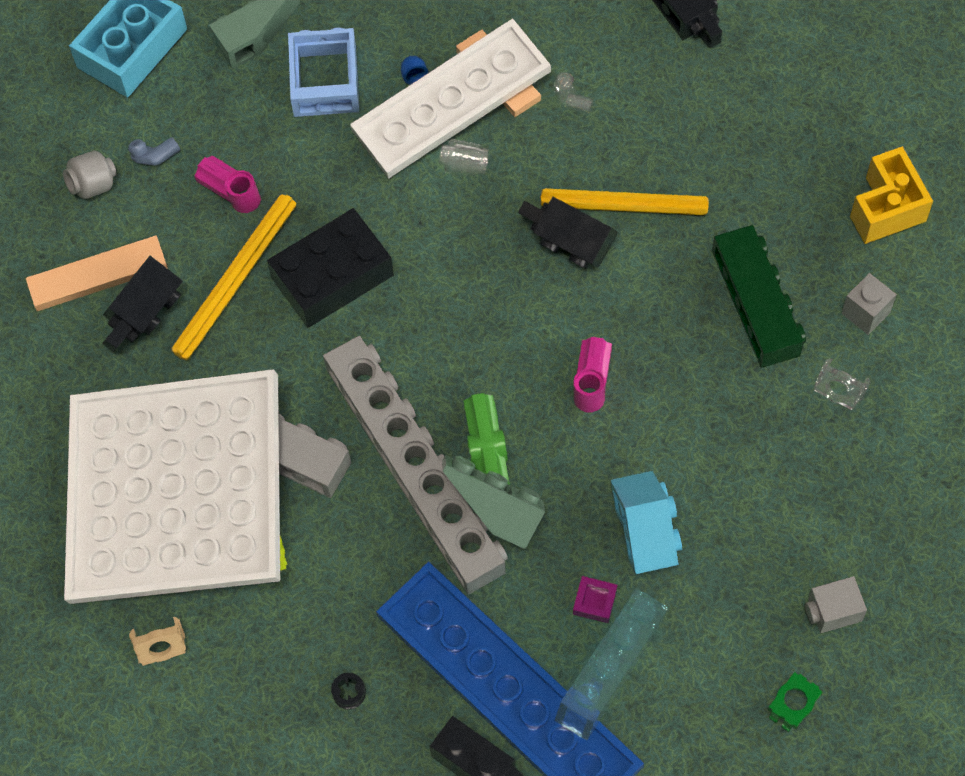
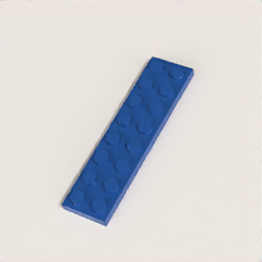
(498, 679)

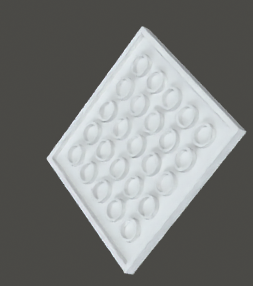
(173, 488)

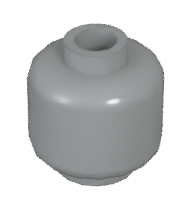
(89, 174)

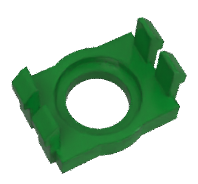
(791, 717)

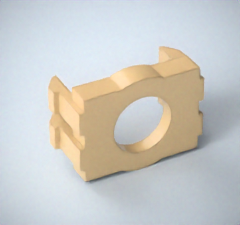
(173, 635)

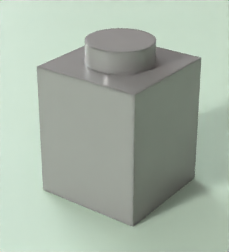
(868, 304)
(835, 605)

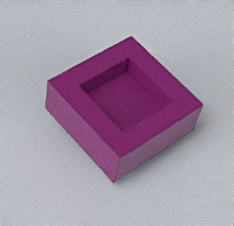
(595, 599)

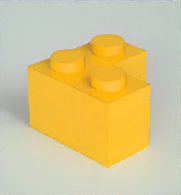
(896, 197)

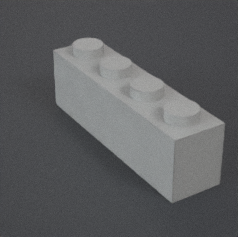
(311, 459)

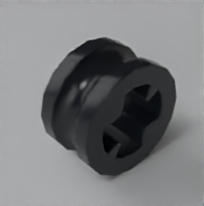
(347, 678)

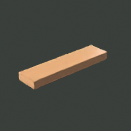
(92, 273)

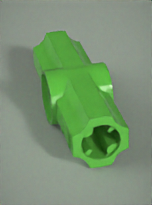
(485, 439)

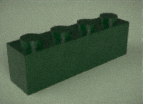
(758, 296)

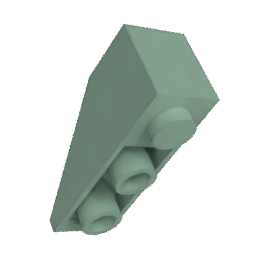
(250, 29)
(501, 507)

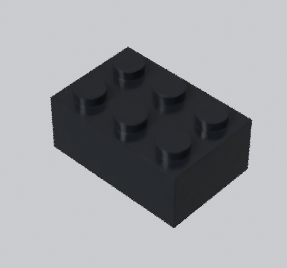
(330, 267)

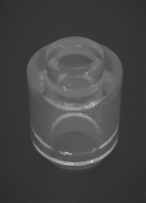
(464, 158)

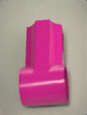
(229, 183)
(592, 373)

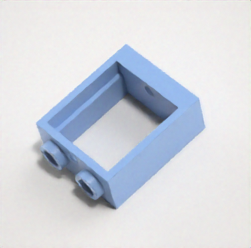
(323, 99)

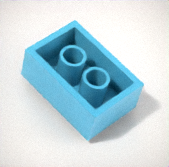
(127, 41)

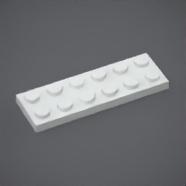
(450, 98)

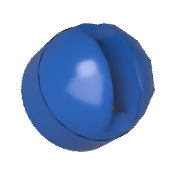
(411, 66)

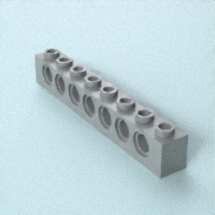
(357, 359)

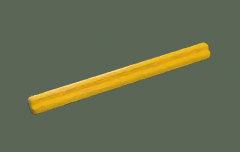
(233, 277)

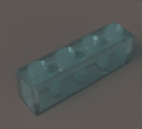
(611, 664)

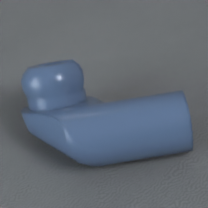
(153, 155)

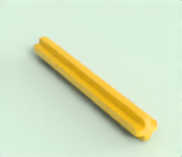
(629, 201)

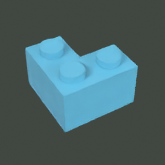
(647, 521)

